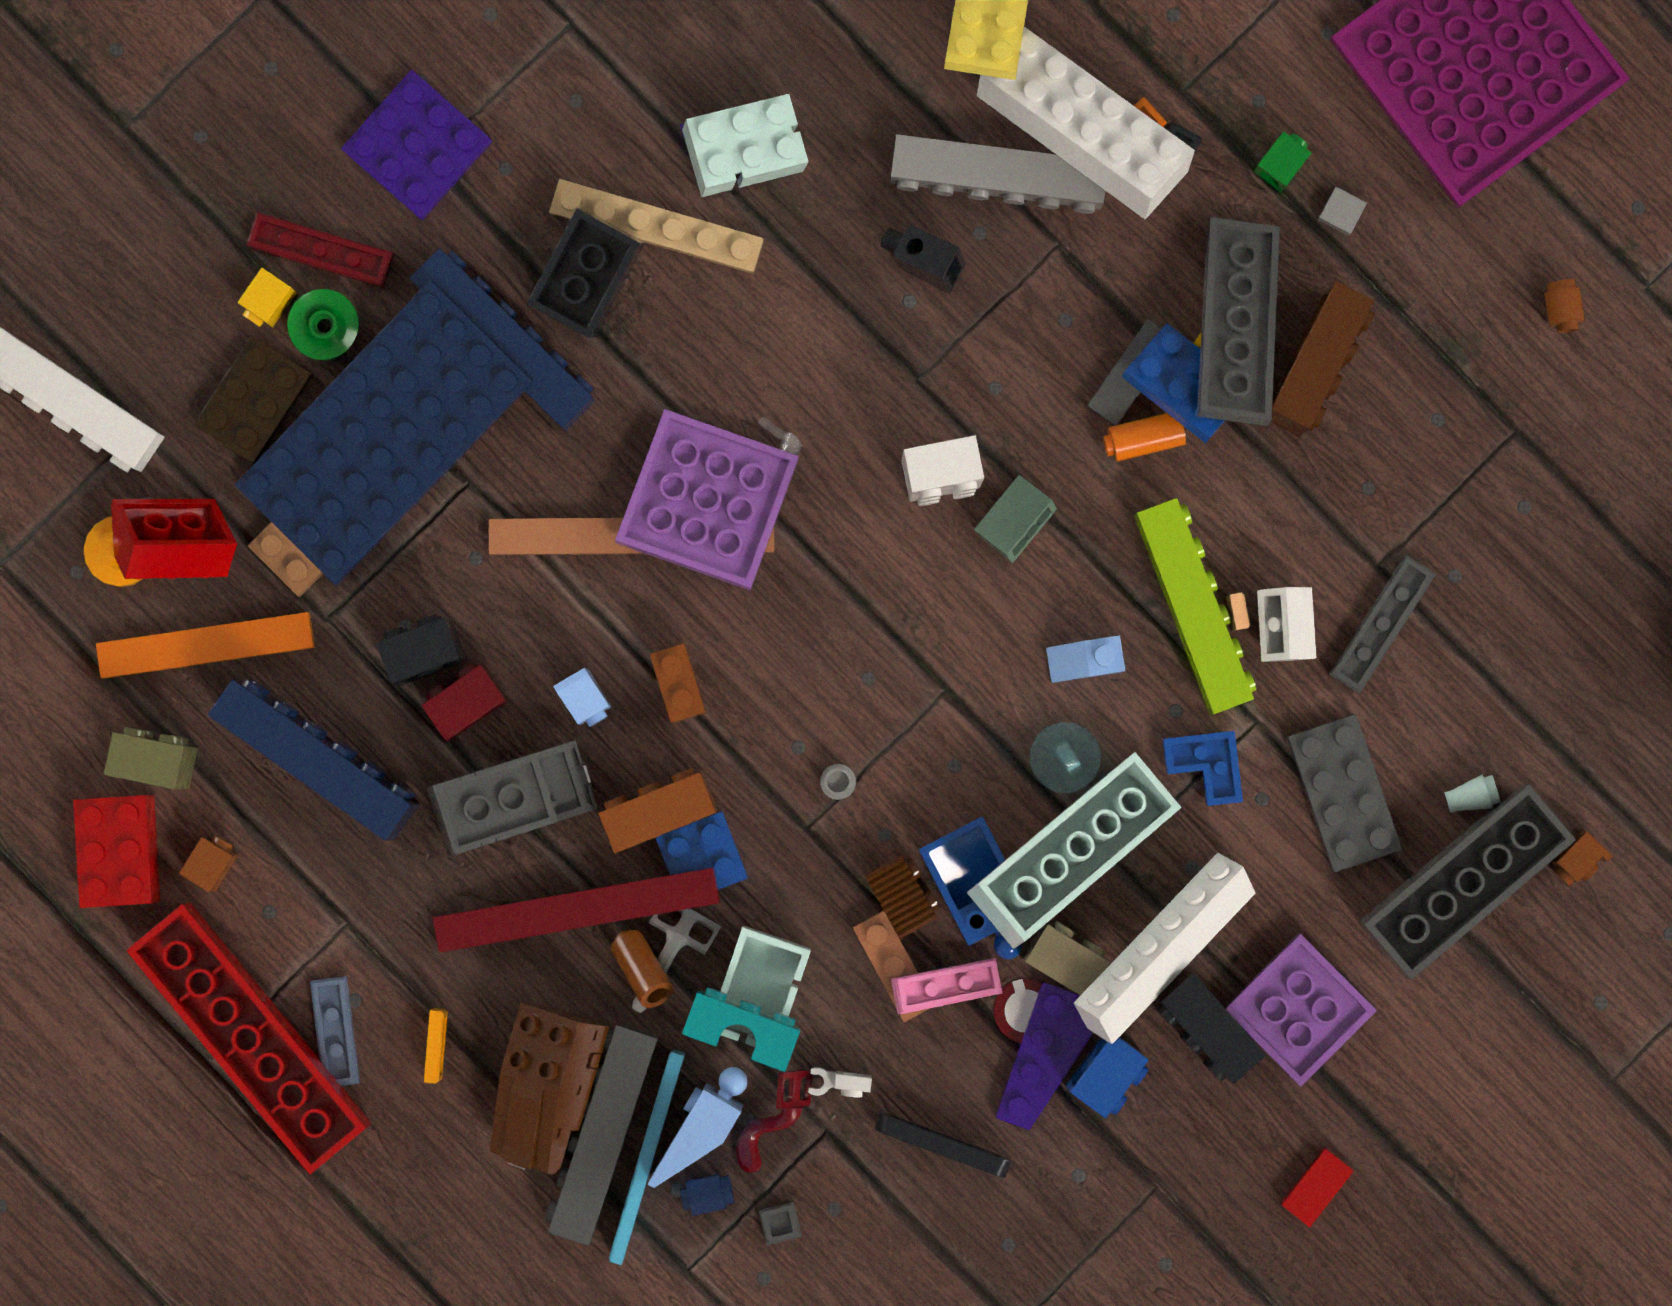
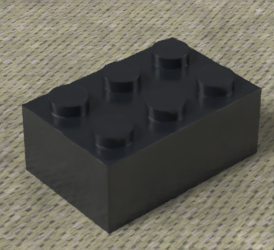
(585, 273)
(1208, 1028)

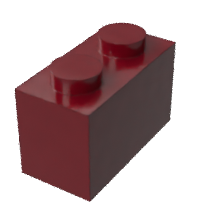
(464, 701)

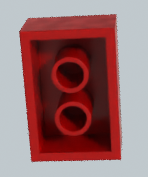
(116, 851)

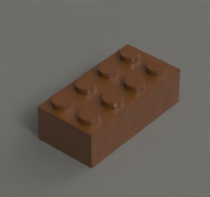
(1318, 358)

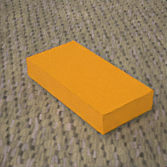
(435, 1045)

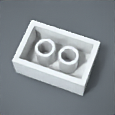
(942, 470)

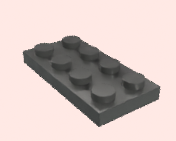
(1344, 793)

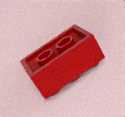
(171, 538)

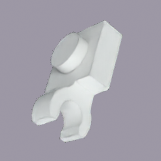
(850, 1083)

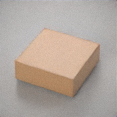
(1237, 611)

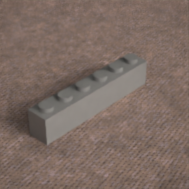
(992, 172)

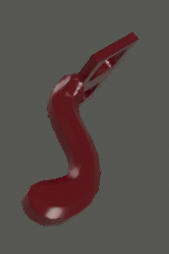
(747, 1144)

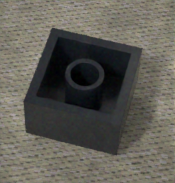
(420, 651)

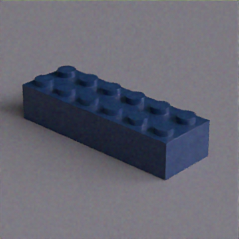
(313, 759)

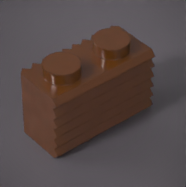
(901, 895)

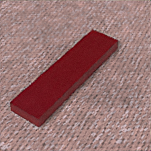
(320, 250)

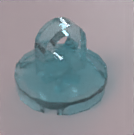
(1065, 757)

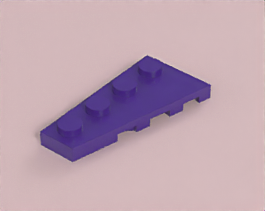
(1044, 1055)

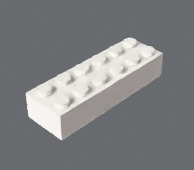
(1089, 126)

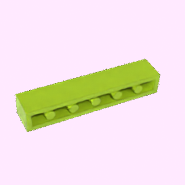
(1194, 606)

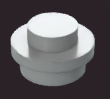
(838, 781)

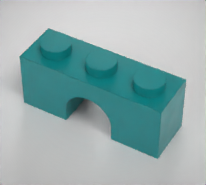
(773, 1036)

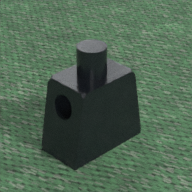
(936, 264)

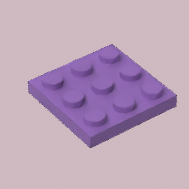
(1299, 1009)

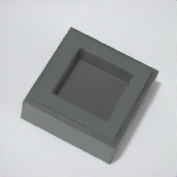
(780, 1222)

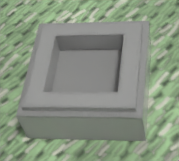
(1342, 211)

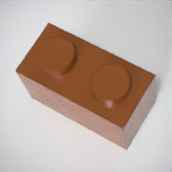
(678, 683)

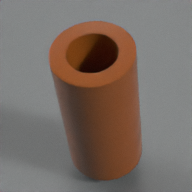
(641, 968)

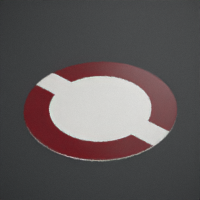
(1015, 1006)

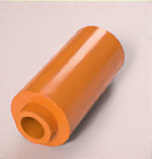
(1143, 437)

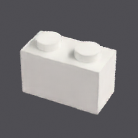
(1286, 624)

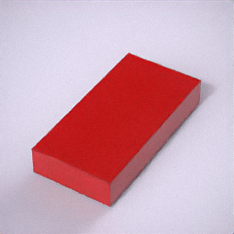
(1316, 1187)

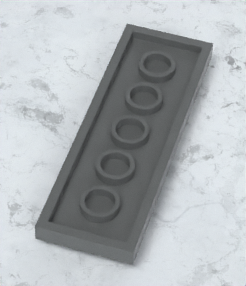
(1238, 321)

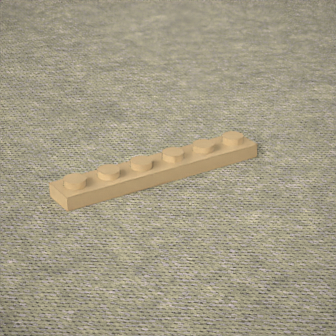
(661, 226)

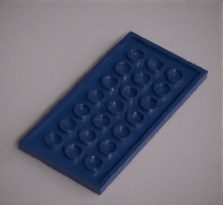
(384, 432)

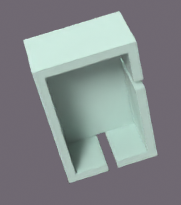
(745, 140)
(763, 975)

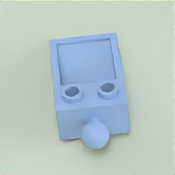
(706, 1125)

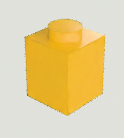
(266, 299)

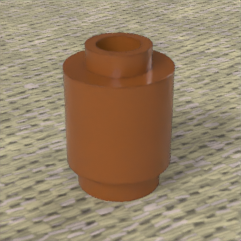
(1564, 305)

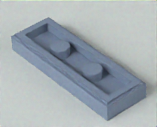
(335, 1028)

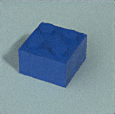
(1107, 1075)

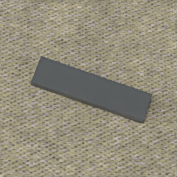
(1382, 624)

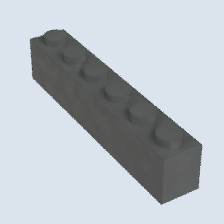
(602, 1134)

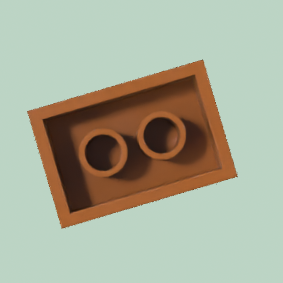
(657, 810)

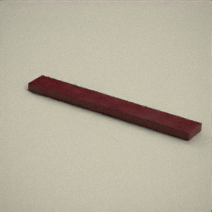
(576, 910)

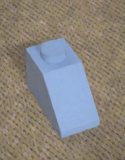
(1085, 659)
(583, 697)

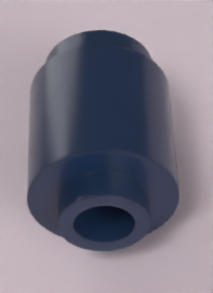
(707, 1194)

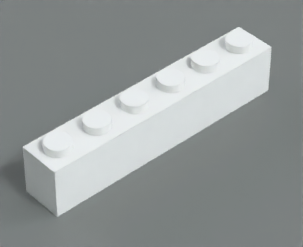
(75, 405)
(1164, 948)

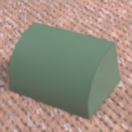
(1015, 519)

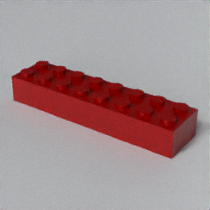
(249, 1037)

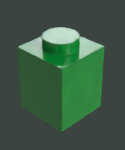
(1283, 160)

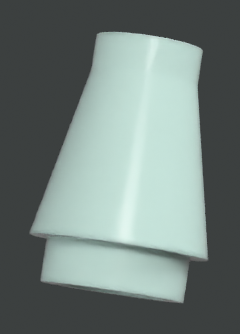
(1473, 795)

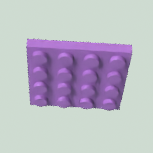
(707, 499)

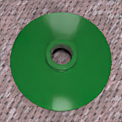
(310, 312)

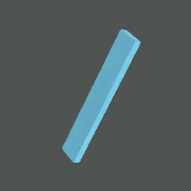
(646, 1157)

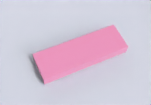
(946, 986)

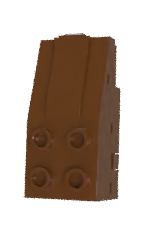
(544, 1085)

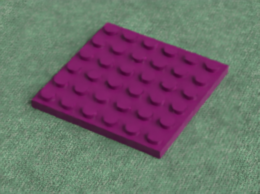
(1478, 79)

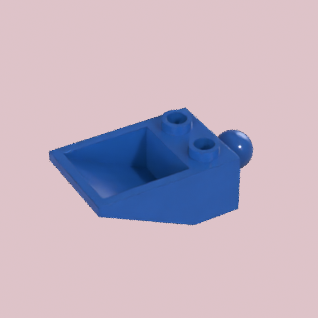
(956, 866)

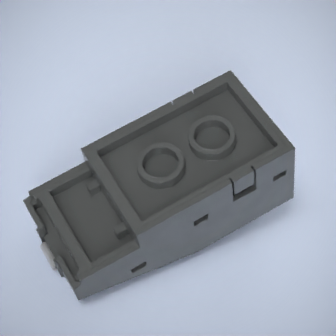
(511, 798)

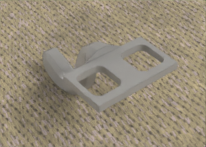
(677, 938)

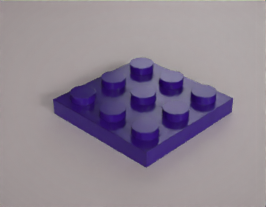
(416, 145)

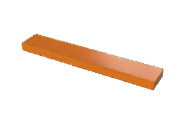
(205, 645)

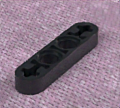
(943, 1144)

